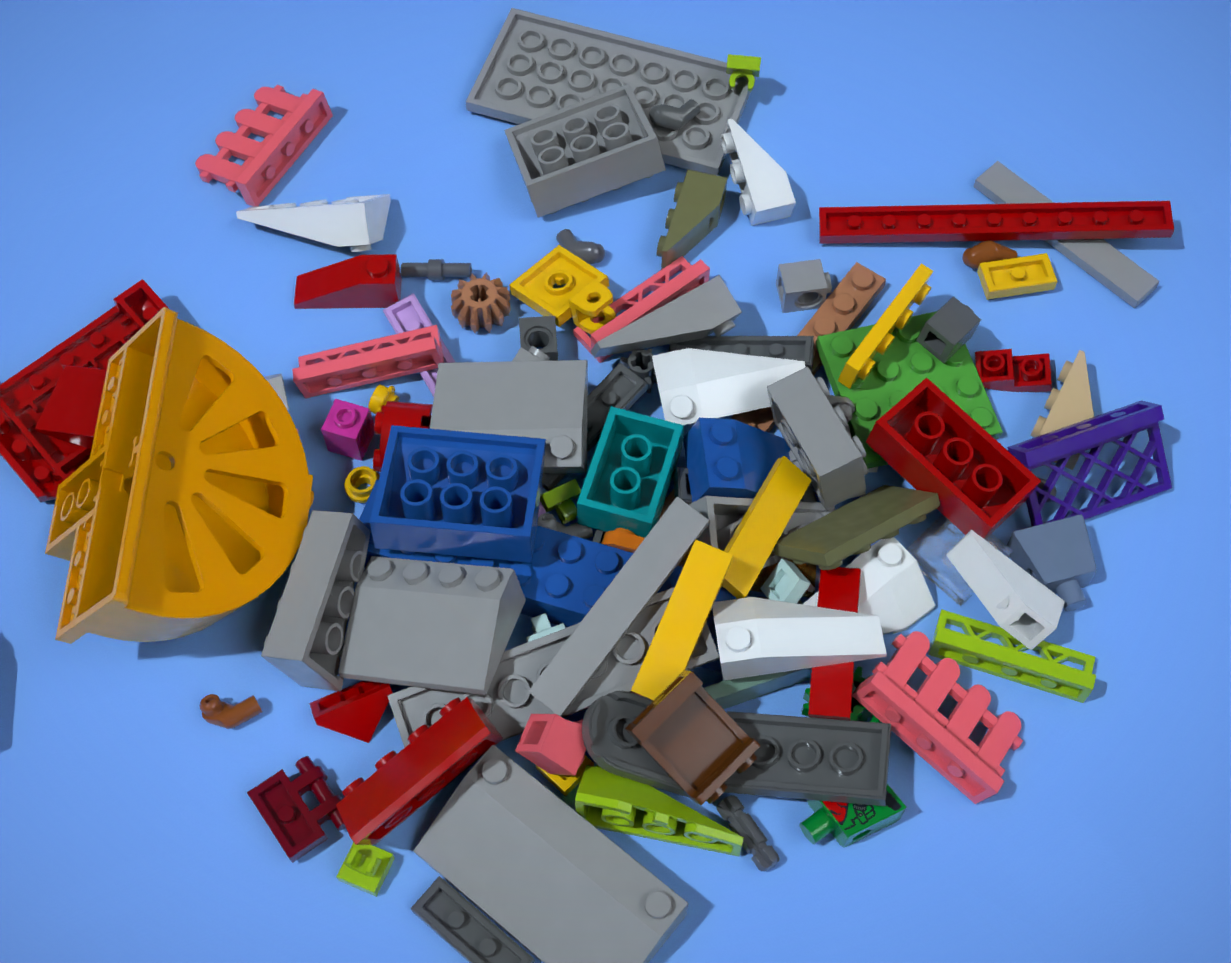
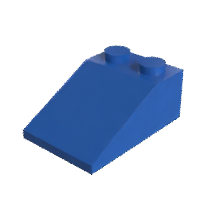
(729, 457)

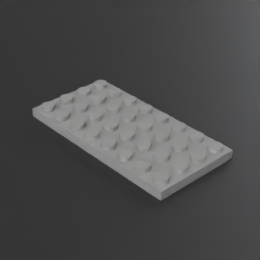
(554, 63)

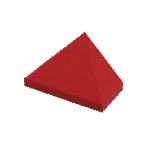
(353, 710)

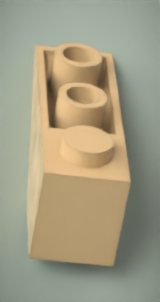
(1068, 404)

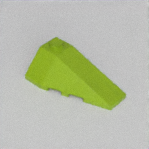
(645, 812)

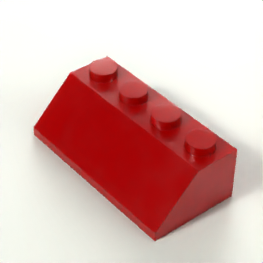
(417, 772)

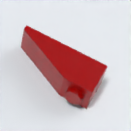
(352, 283)

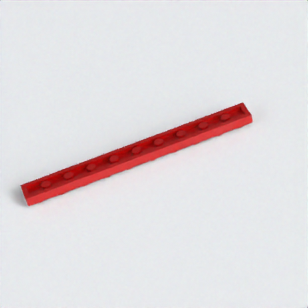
(996, 222)

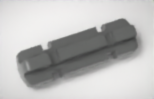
(754, 840)

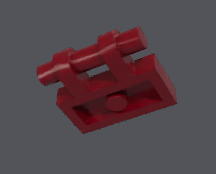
(288, 815)

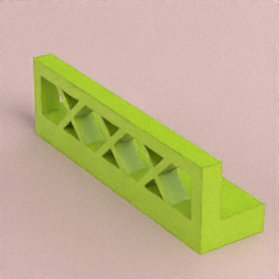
(1010, 661)

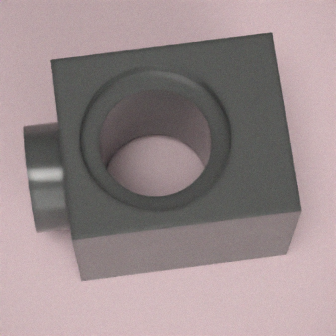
(539, 332)

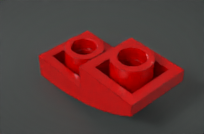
(1014, 373)

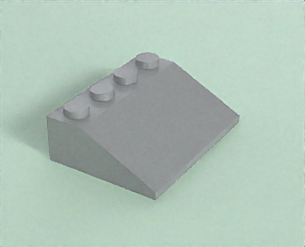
(585, 150)
(520, 401)
(430, 624)

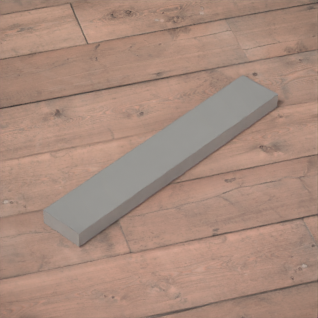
(1092, 255)
(619, 607)

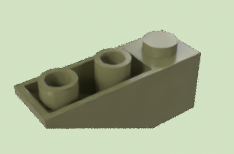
(695, 216)

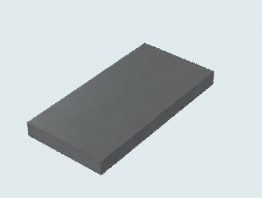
(815, 759)

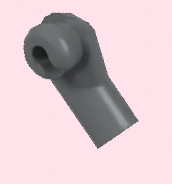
(585, 250)

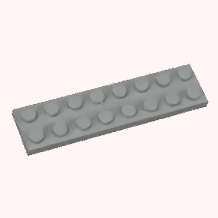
(508, 699)

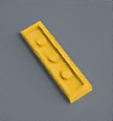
(763, 525)
(683, 619)

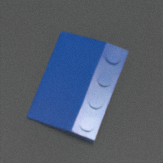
(459, 494)

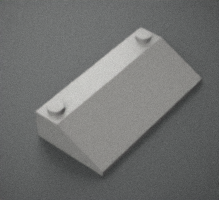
(547, 870)

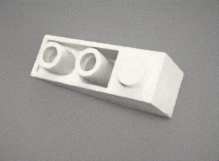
(761, 179)
(1007, 591)

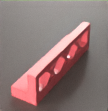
(663, 293)
(369, 362)

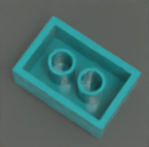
(630, 472)

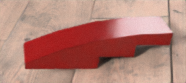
(833, 684)

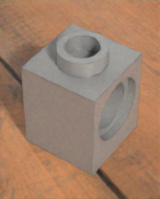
(802, 285)

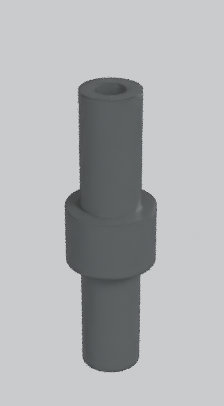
(436, 269)

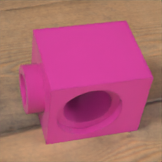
(348, 429)

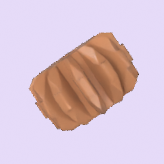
(480, 302)

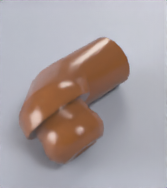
(986, 252)
(226, 714)

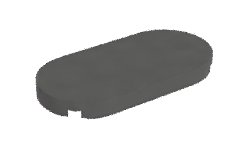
(615, 748)

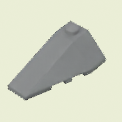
(686, 318)
(727, 513)

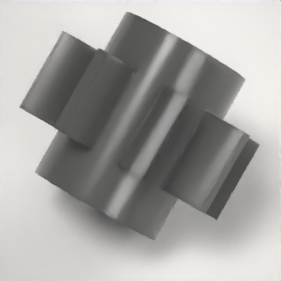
(642, 365)

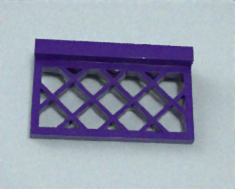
(1093, 435)

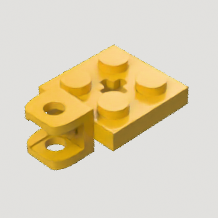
(581, 298)

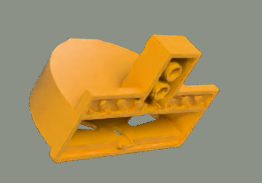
(185, 492)

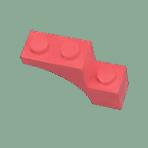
(553, 743)

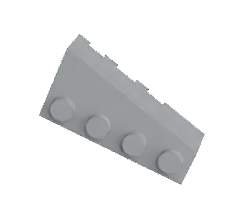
(318, 600)

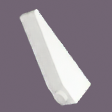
(345, 222)
(716, 383)
(890, 586)
(782, 636)

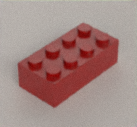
(952, 455)

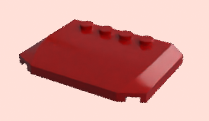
(42, 459)

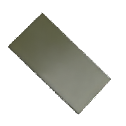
(856, 526)

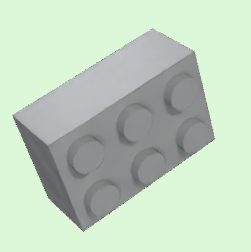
(818, 437)

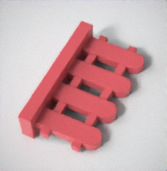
(282, 146)
(931, 735)

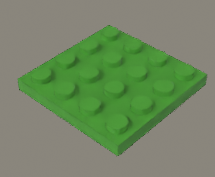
(898, 373)

